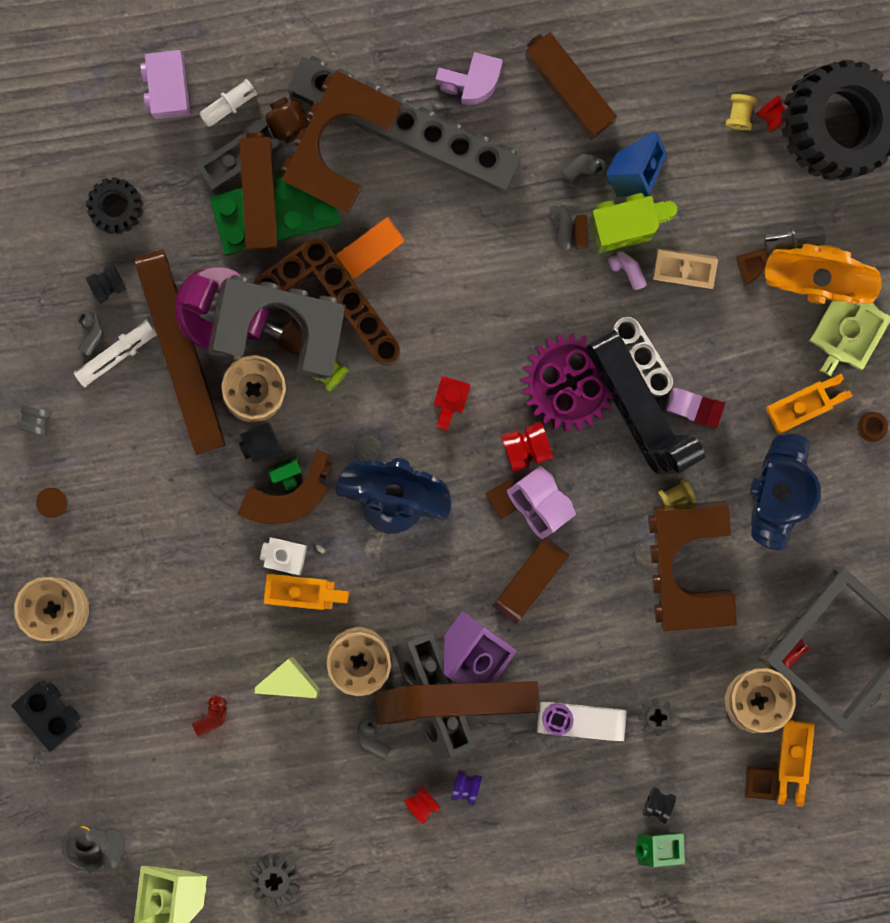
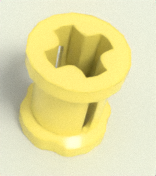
(741, 112)
(679, 494)

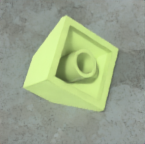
(169, 895)

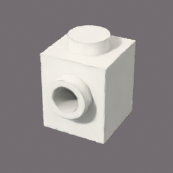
(283, 555)

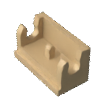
(685, 268)

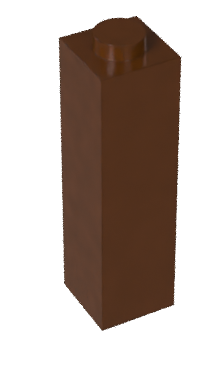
(570, 85)
(258, 192)

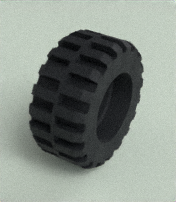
(807, 126)

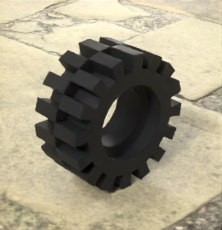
(101, 193)

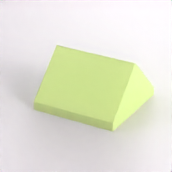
(289, 681)

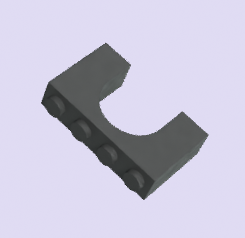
(317, 318)

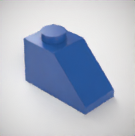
(637, 166)

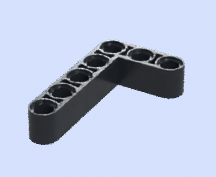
(659, 446)

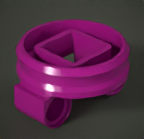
(195, 300)

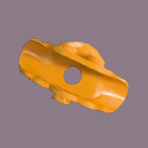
(849, 282)

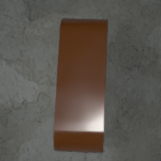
(530, 580)

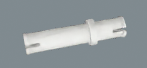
(115, 353)

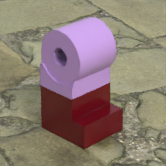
(694, 408)

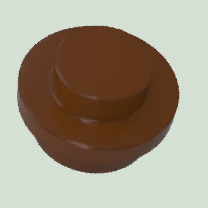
(872, 426)

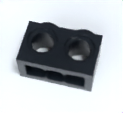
(41, 721)

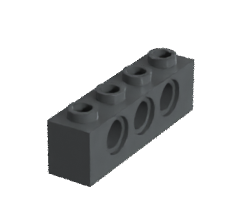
(423, 665)

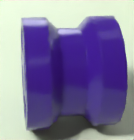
(466, 787)

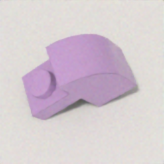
(479, 82)

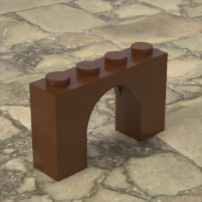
(341, 98)
(672, 529)

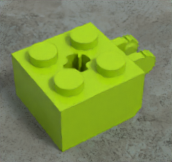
(628, 222)

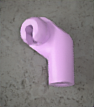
(630, 266)

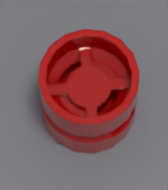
(527, 446)

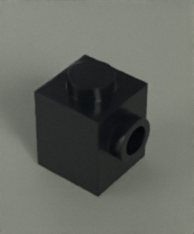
(260, 443)

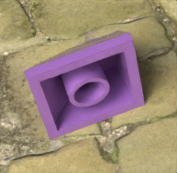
(474, 652)

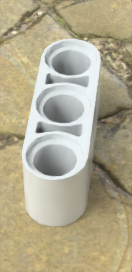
(656, 365)
(591, 722)

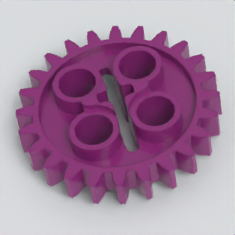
(557, 358)

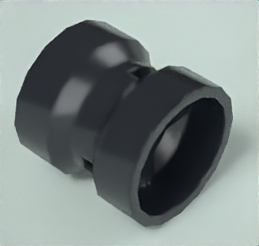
(106, 283)

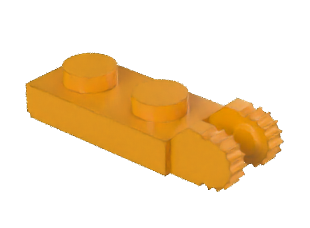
(804, 405)
(795, 759)

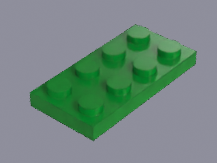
(295, 215)

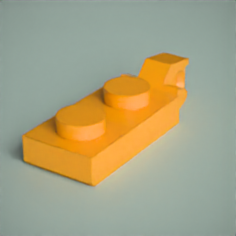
(302, 592)

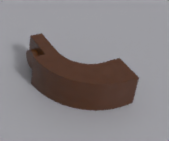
(293, 506)

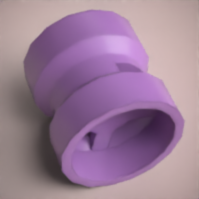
(553, 718)

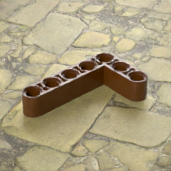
(345, 288)
(456, 701)

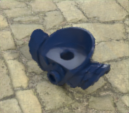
(787, 464)
(389, 514)

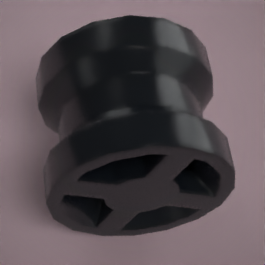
(659, 805)

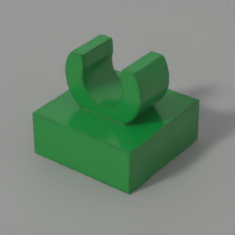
(285, 471)

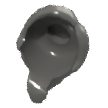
(93, 848)

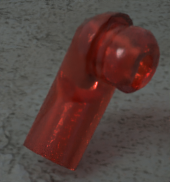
(215, 716)

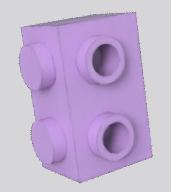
(166, 84)

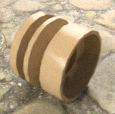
(253, 371)
(41, 595)
(366, 677)
(777, 705)

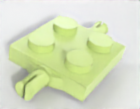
(849, 334)

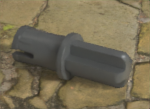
(794, 238)

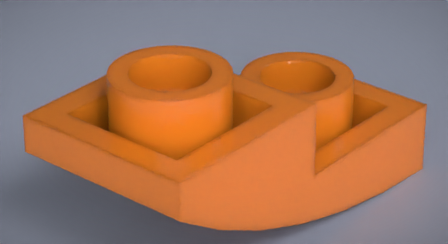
(370, 247)

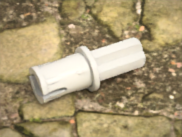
(228, 103)

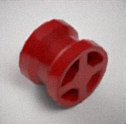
(772, 113)
(422, 804)

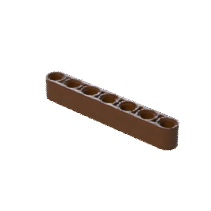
(179, 353)

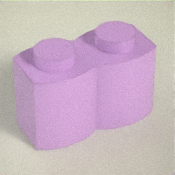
(541, 502)

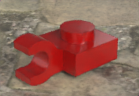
(451, 398)

